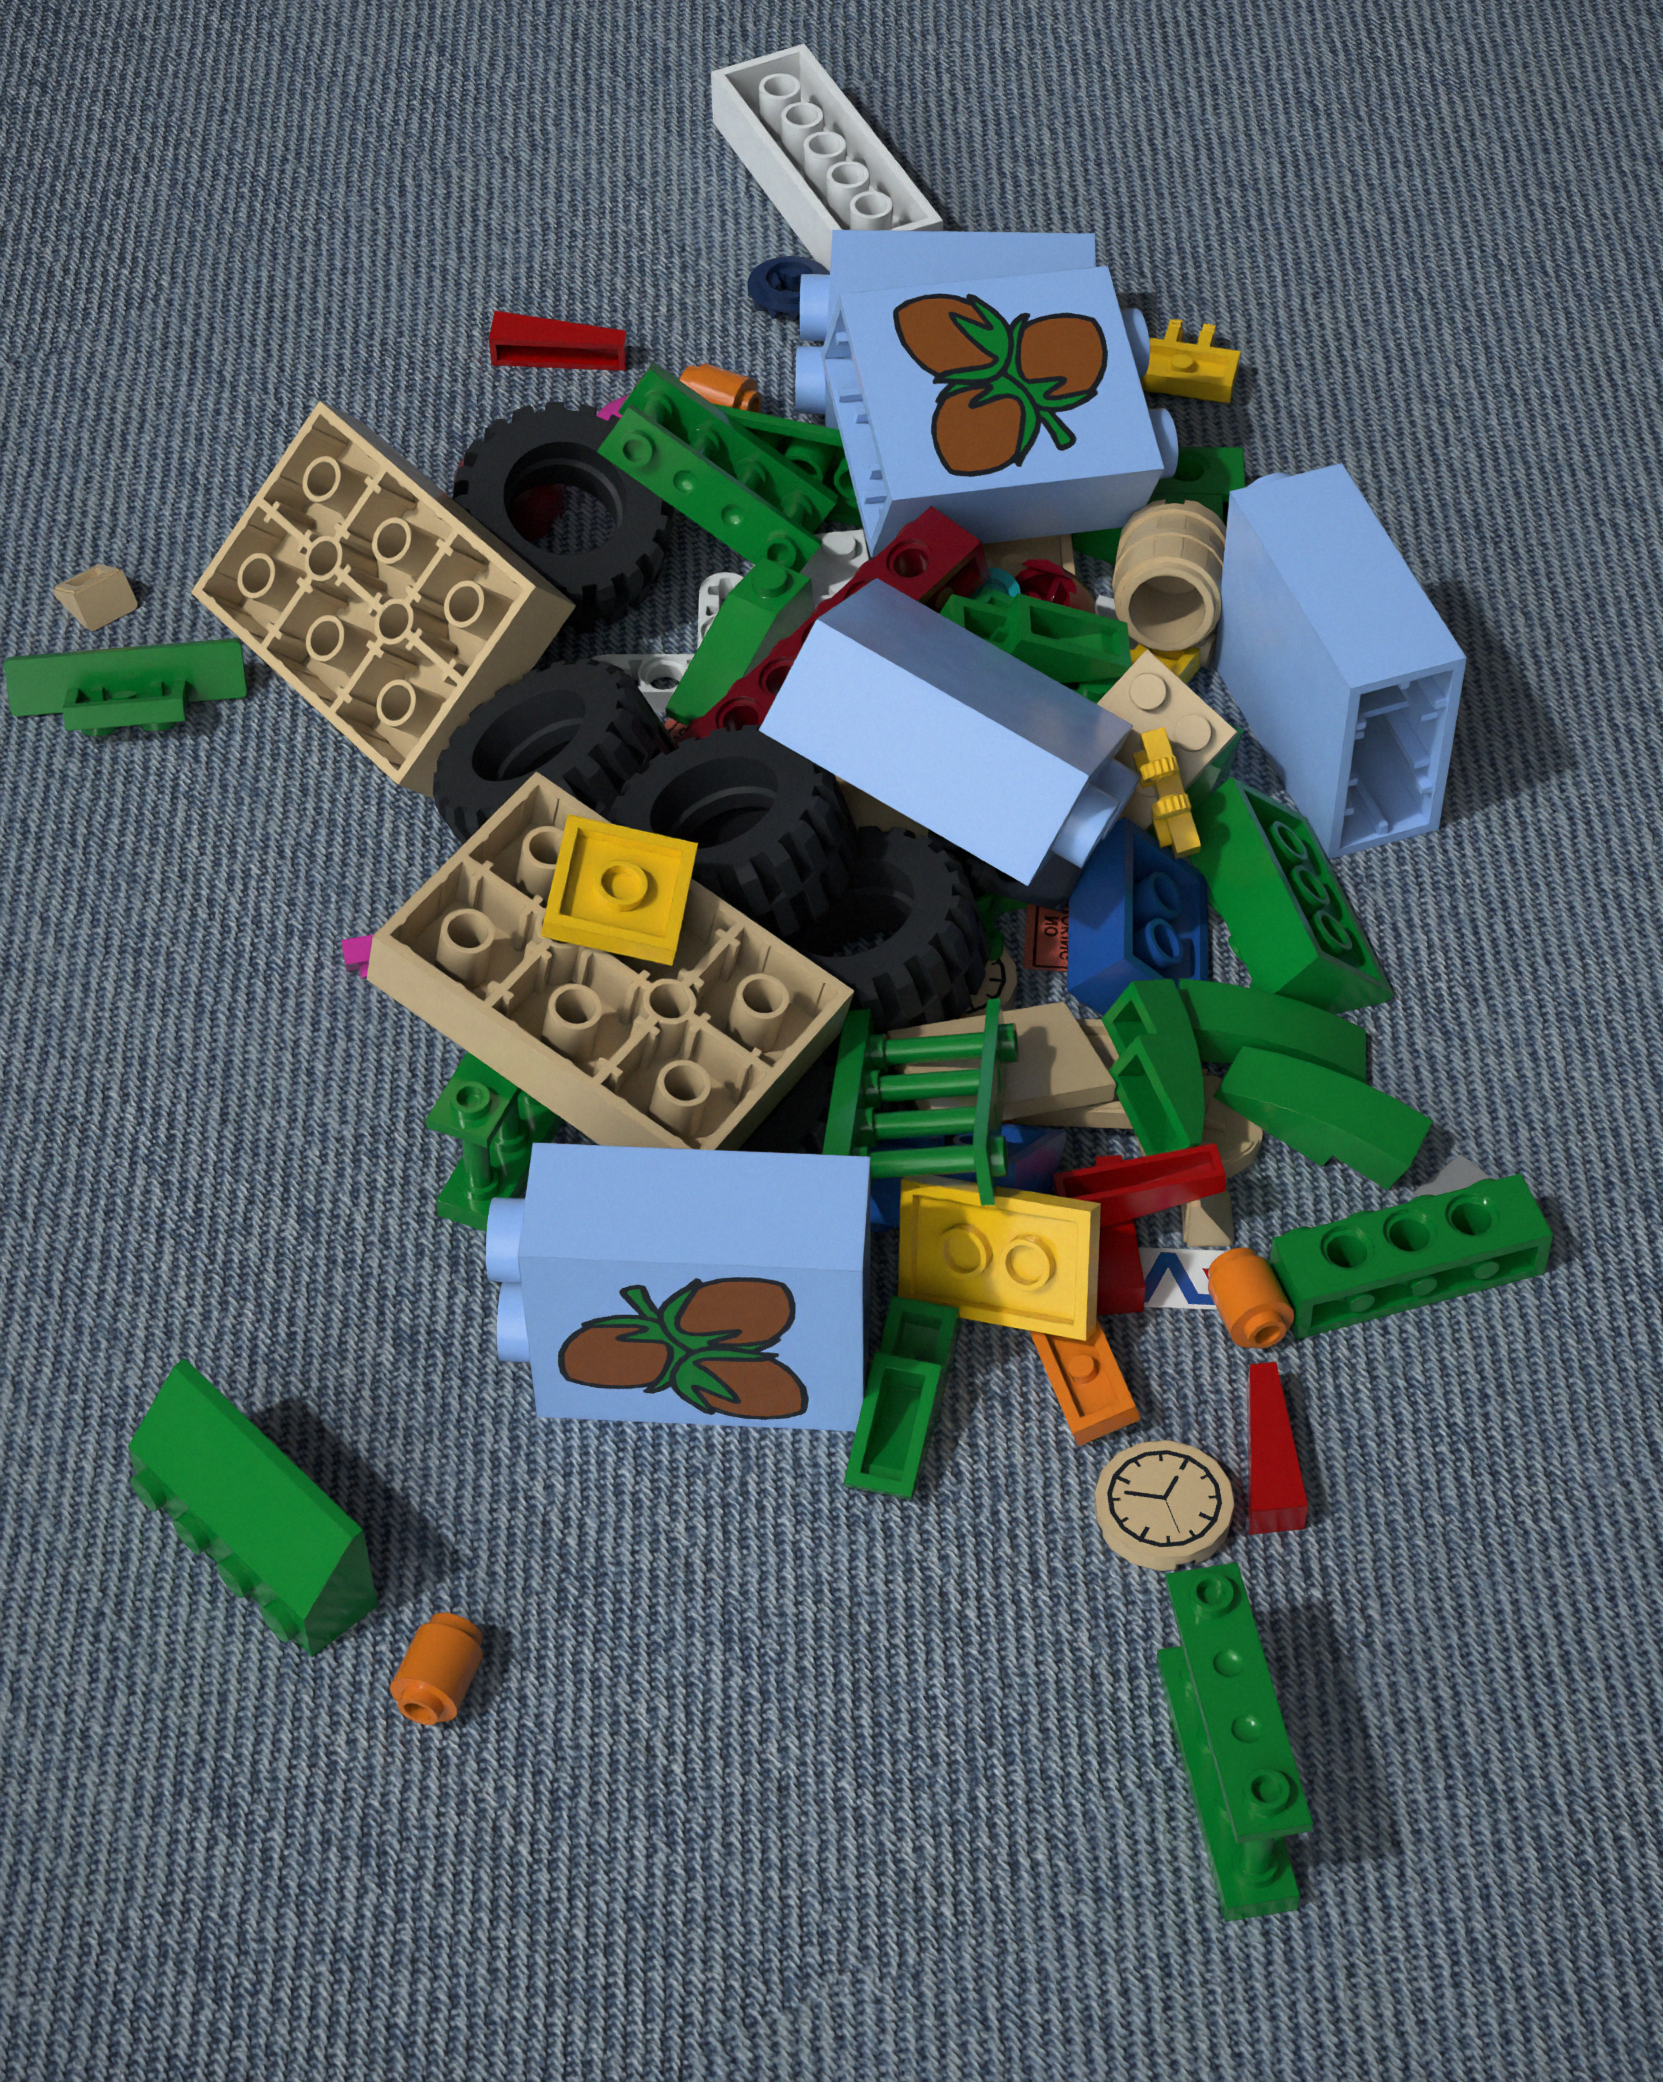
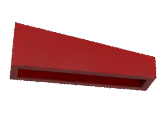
(555, 344)
(1145, 1183)
(1119, 1265)
(1274, 1475)

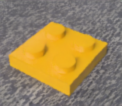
(619, 890)

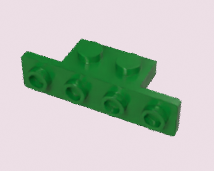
(125, 684)

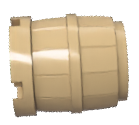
(1170, 574)

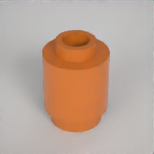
(723, 387)
(1249, 1298)
(438, 1669)

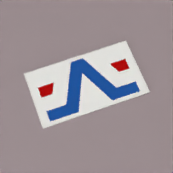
(1177, 1277)

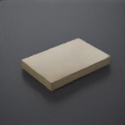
(1053, 1069)

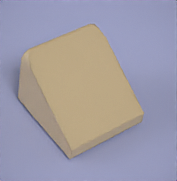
(97, 596)
(1208, 1221)

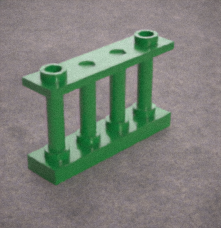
(717, 472)
(862, 1090)
(497, 1139)
(1232, 1742)

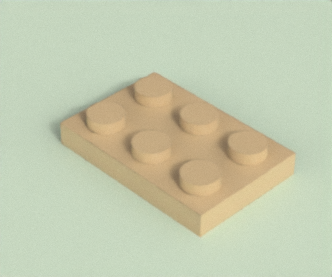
(1155, 698)

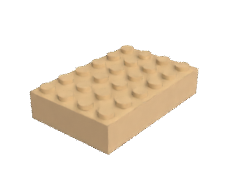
(378, 596)
(595, 1034)

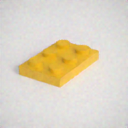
(1002, 1264)

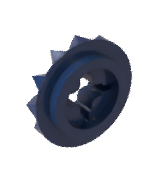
(785, 272)

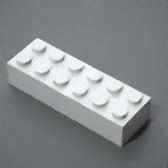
(813, 151)

